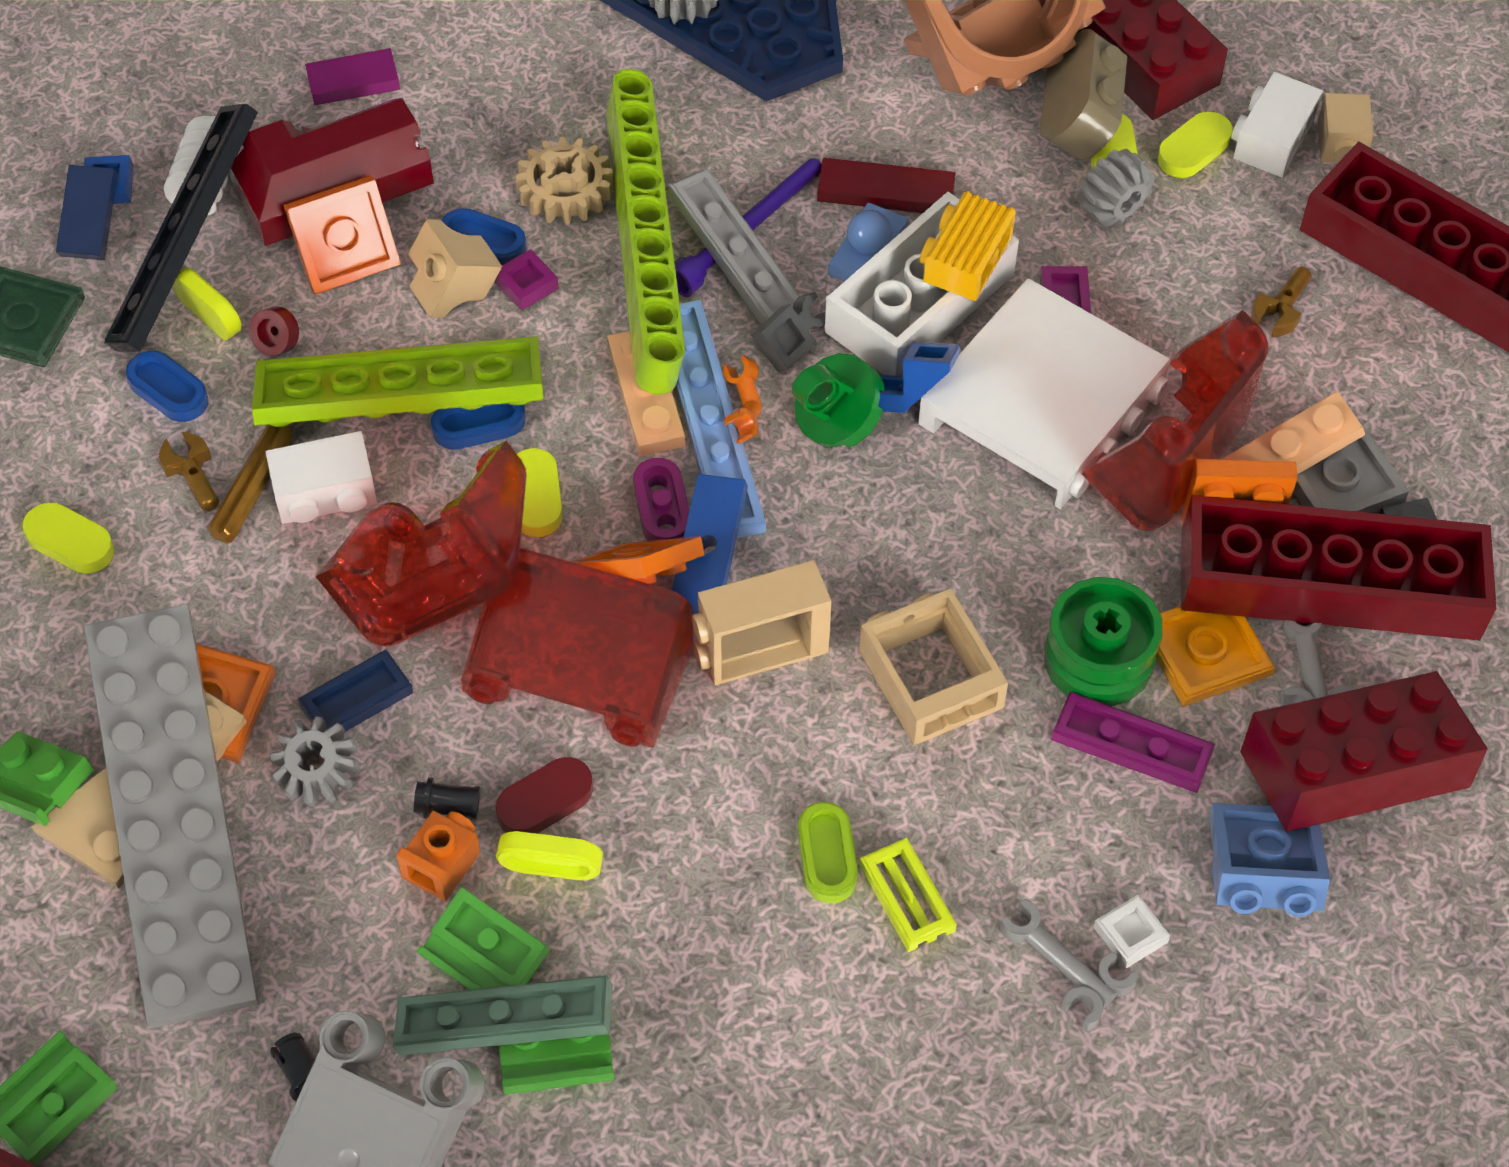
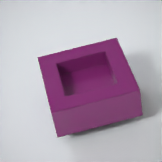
(526, 280)

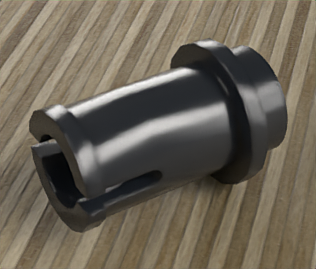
(446, 798)
(293, 1060)

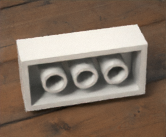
(891, 307)

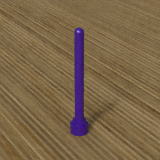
(692, 269)

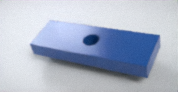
(716, 518)

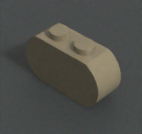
(1084, 96)

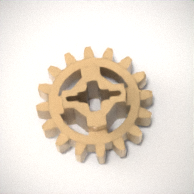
(564, 180)

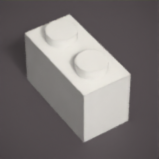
(1276, 124)
(321, 477)

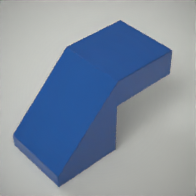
(922, 369)

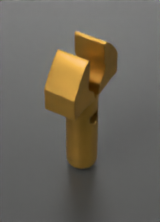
(1282, 303)
(191, 468)

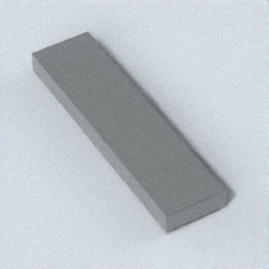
(732, 244)

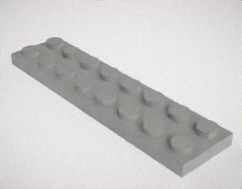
(170, 817)

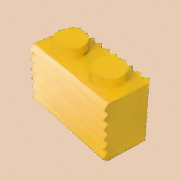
(968, 245)

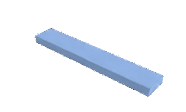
(704, 407)

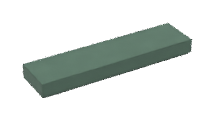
(503, 1015)

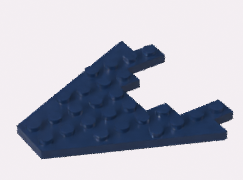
(755, 43)

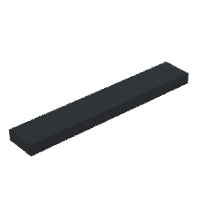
(180, 228)

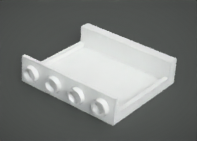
(1048, 388)

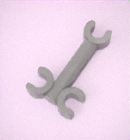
(1310, 665)
(1092, 989)

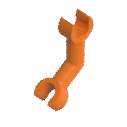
(745, 417)

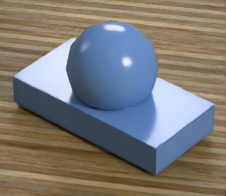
(865, 237)

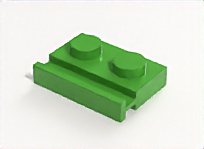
(38, 776)
(482, 946)
(555, 1063)
(50, 1098)

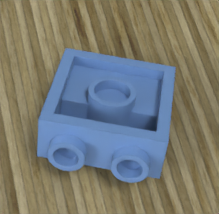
(1263, 864)

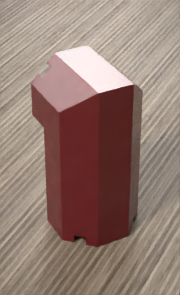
(293, 164)

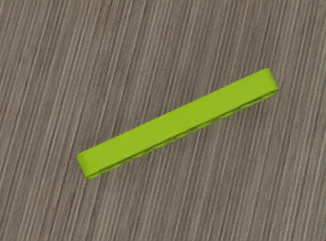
(644, 233)

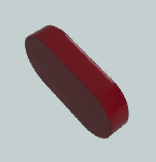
(545, 796)

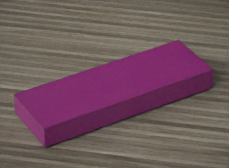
(1133, 742)

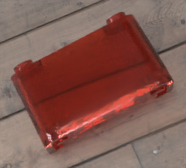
(1219, 383)
(410, 576)
(584, 644)

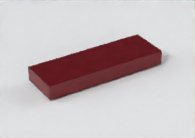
(882, 185)

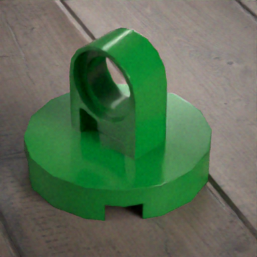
(838, 400)

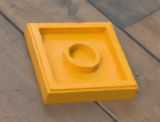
(1209, 654)

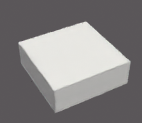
(1131, 931)

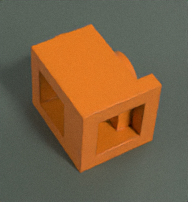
(440, 868)

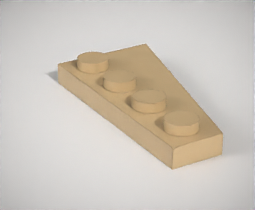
(86, 821)

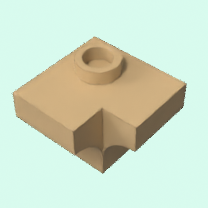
(450, 268)

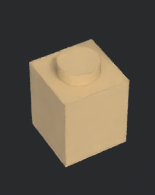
(1343, 123)

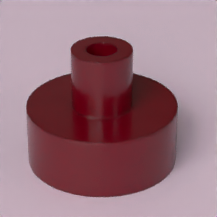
(274, 331)

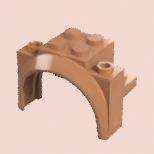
(995, 39)

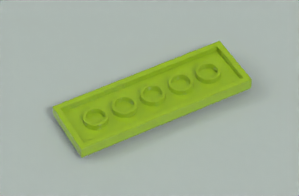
(397, 381)

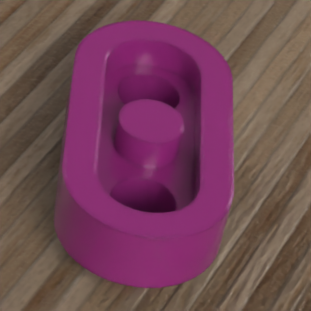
(664, 505)

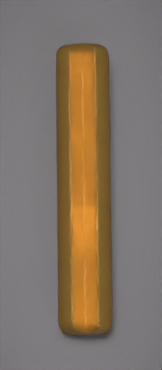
(247, 485)

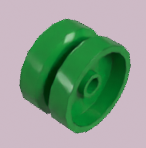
(1103, 640)

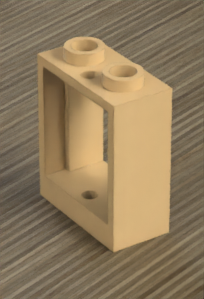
(762, 623)
(951, 706)

